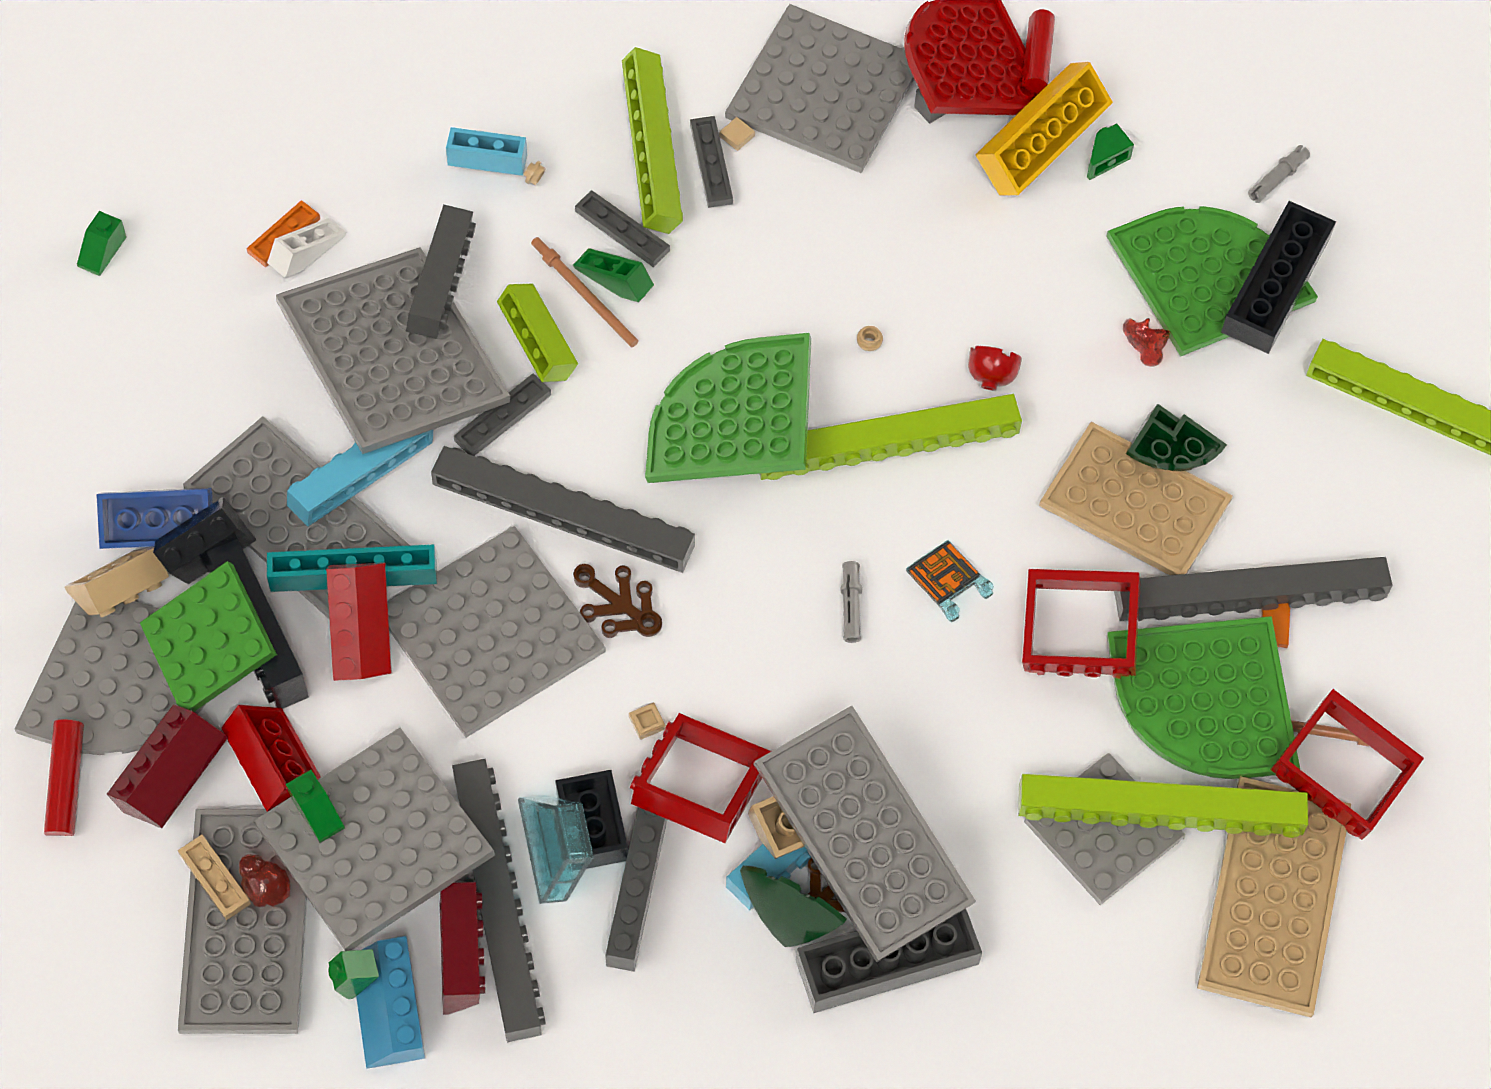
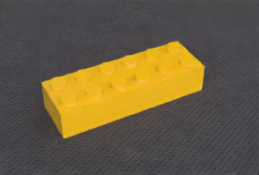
(1044, 128)

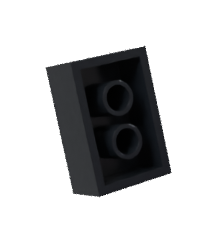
(601, 813)

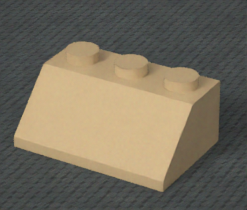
(118, 582)
(774, 828)

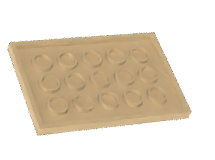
(1135, 507)

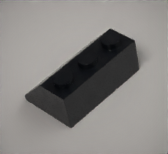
(185, 547)

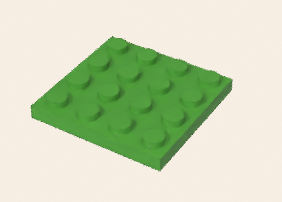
(207, 638)

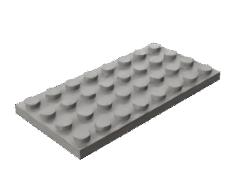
(255, 481)
(864, 833)
(248, 968)

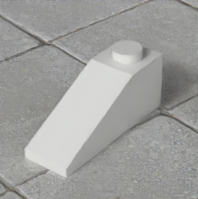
(304, 246)

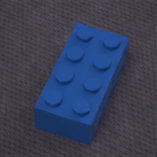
(144, 516)

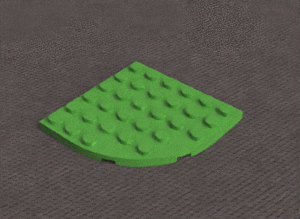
(1192, 268)
(734, 412)
(1208, 696)

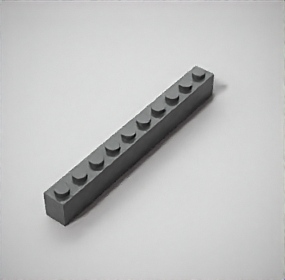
(563, 508)
(1259, 588)
(499, 908)

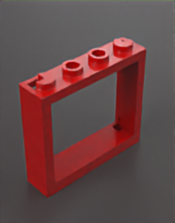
(1082, 580)
(1373, 735)
(684, 811)

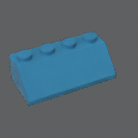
(390, 1008)

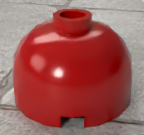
(993, 367)

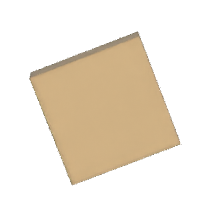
(737, 133)
(647, 721)

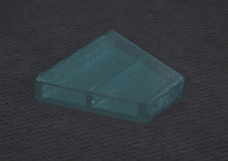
(556, 845)

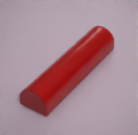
(1038, 50)
(63, 778)

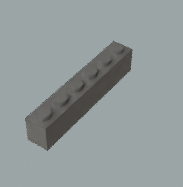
(440, 272)
(635, 891)

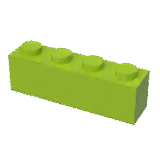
(537, 332)

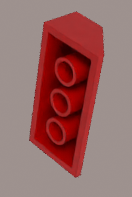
(358, 621)
(267, 751)

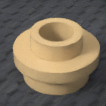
(534, 172)
(869, 332)

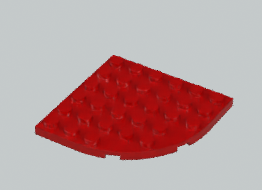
(967, 58)

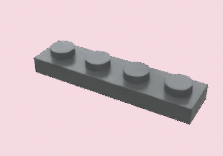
(711, 161)
(622, 228)
(497, 420)

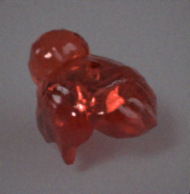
(1146, 340)
(254, 872)

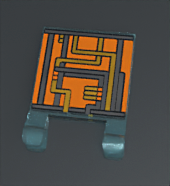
(945, 575)

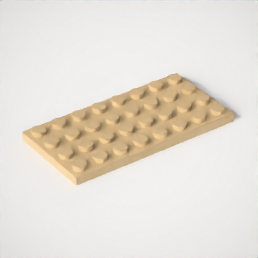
(1274, 913)

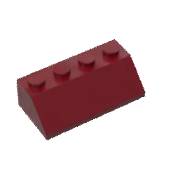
(166, 766)
(460, 947)

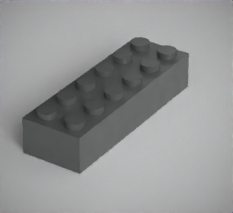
(845, 970)

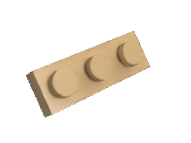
(214, 877)

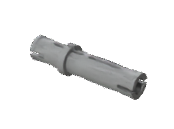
(1286, 167)
(851, 593)

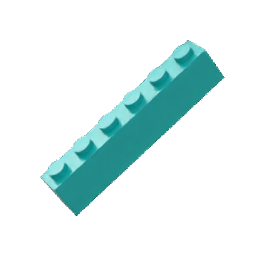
(308, 568)

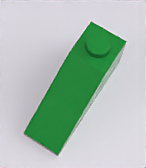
(617, 274)

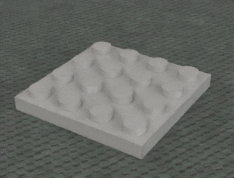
(1104, 854)

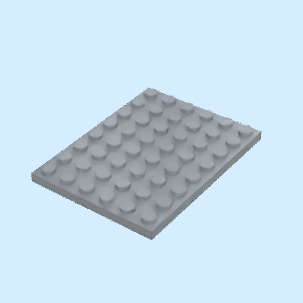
(376, 372)

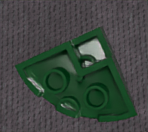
(1173, 442)
(785, 911)

